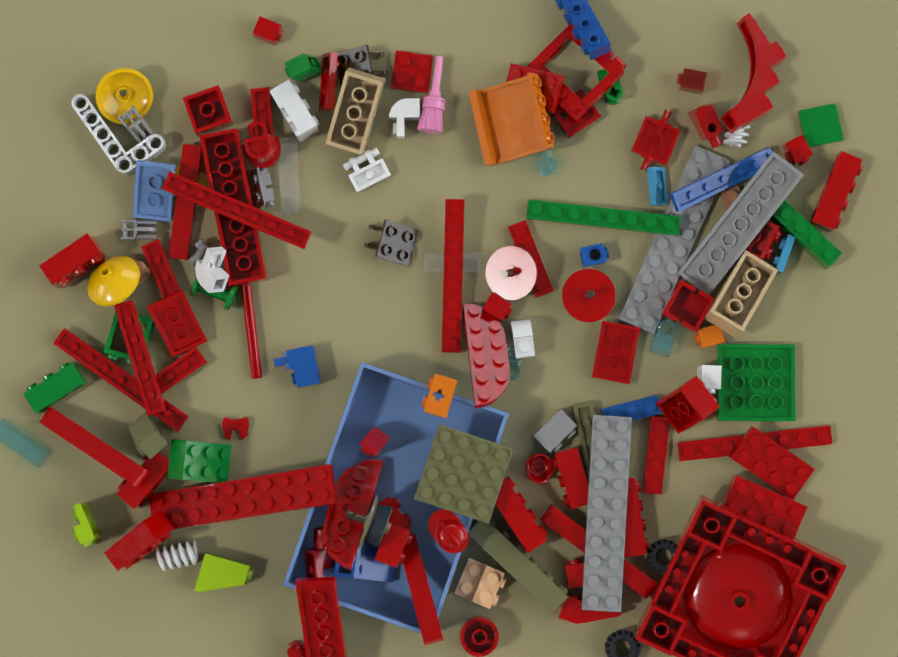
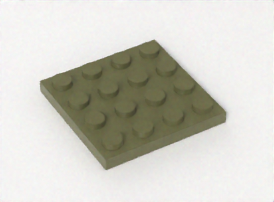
(463, 473)

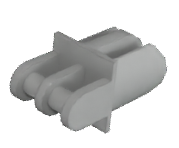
(134, 123)
(137, 230)

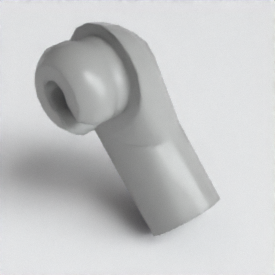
(199, 255)

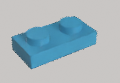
(657, 186)
(785, 245)

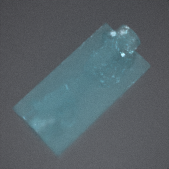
(547, 163)

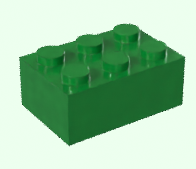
(199, 461)

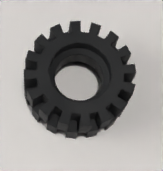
(653, 551)
(618, 636)

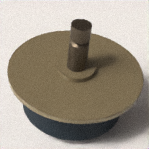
(374, 524)

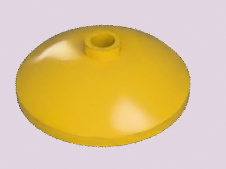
(138, 93)
(113, 281)

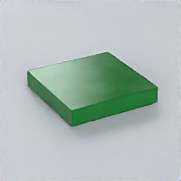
(821, 125)

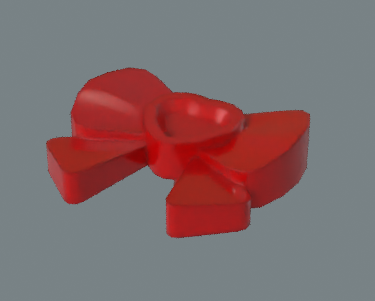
(235, 424)

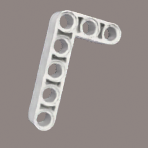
(111, 140)

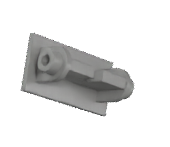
(262, 195)

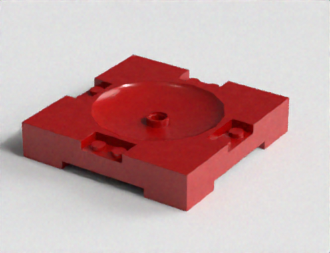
(729, 557)

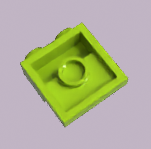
(87, 530)

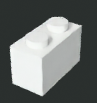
(710, 376)

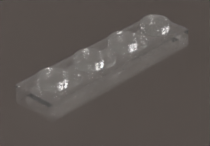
(289, 177)

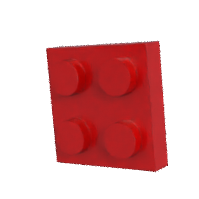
(412, 72)

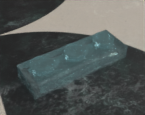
(22, 443)

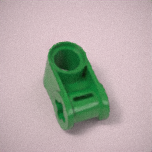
(616, 88)

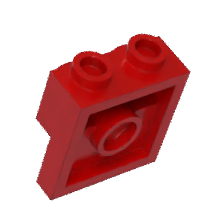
(763, 241)

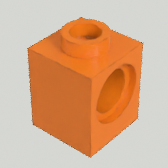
(708, 336)

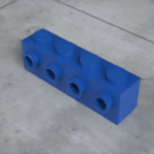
(585, 27)

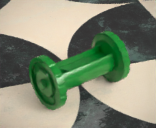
(226, 296)

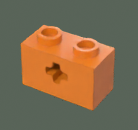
(441, 407)

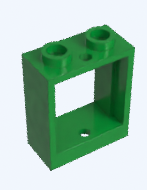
(149, 322)

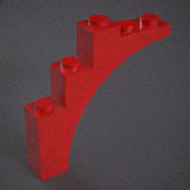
(762, 78)

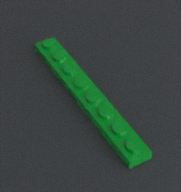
(603, 217)

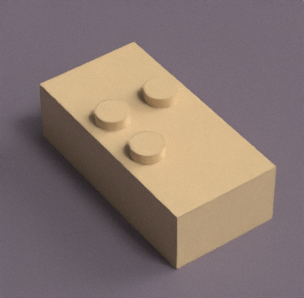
(355, 111)
(741, 294)

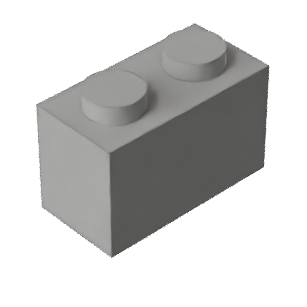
(555, 431)

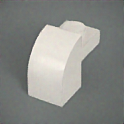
(402, 111)
(209, 270)
(522, 338)

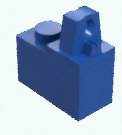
(303, 363)

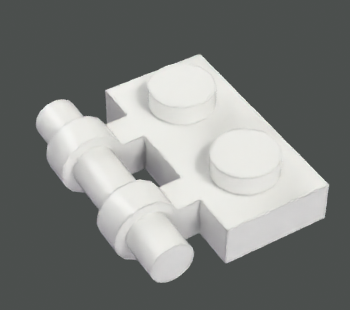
(368, 175)

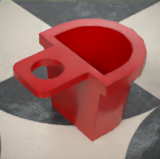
(261, 150)

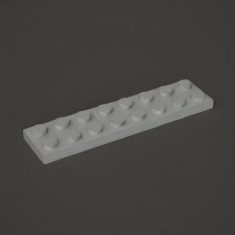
(741, 223)

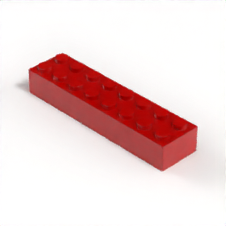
(229, 176)

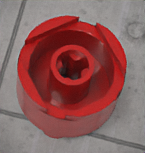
(486, 644)

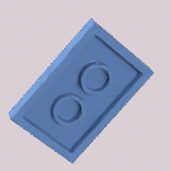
(149, 198)

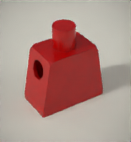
(705, 116)

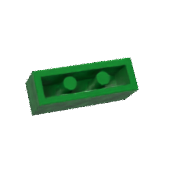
(54, 387)

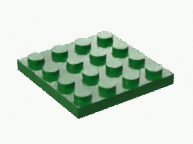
(756, 382)

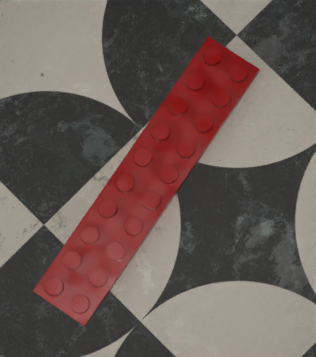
(246, 497)

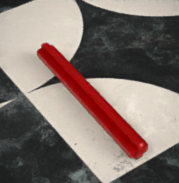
(251, 331)

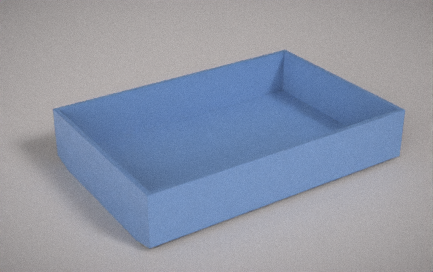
(395, 408)

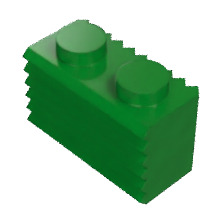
(303, 67)

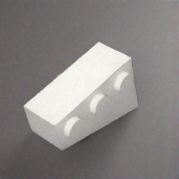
(295, 110)

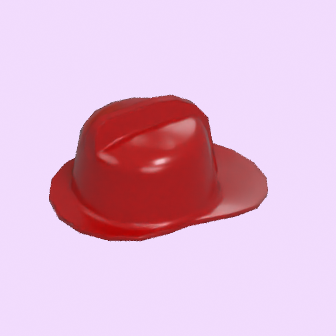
(448, 531)

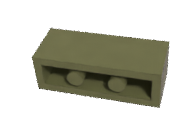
(147, 436)

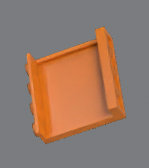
(511, 120)

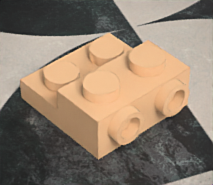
(480, 583)

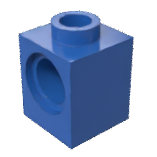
(585, 255)

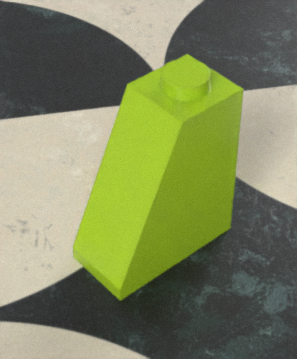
(222, 572)

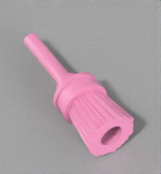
(433, 104)

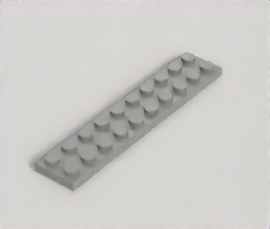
(669, 253)
(606, 513)

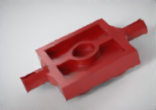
(655, 140)

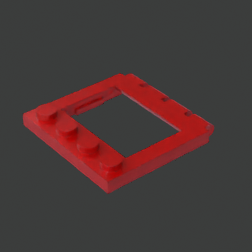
(568, 100)

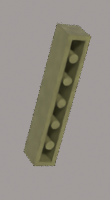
(519, 566)

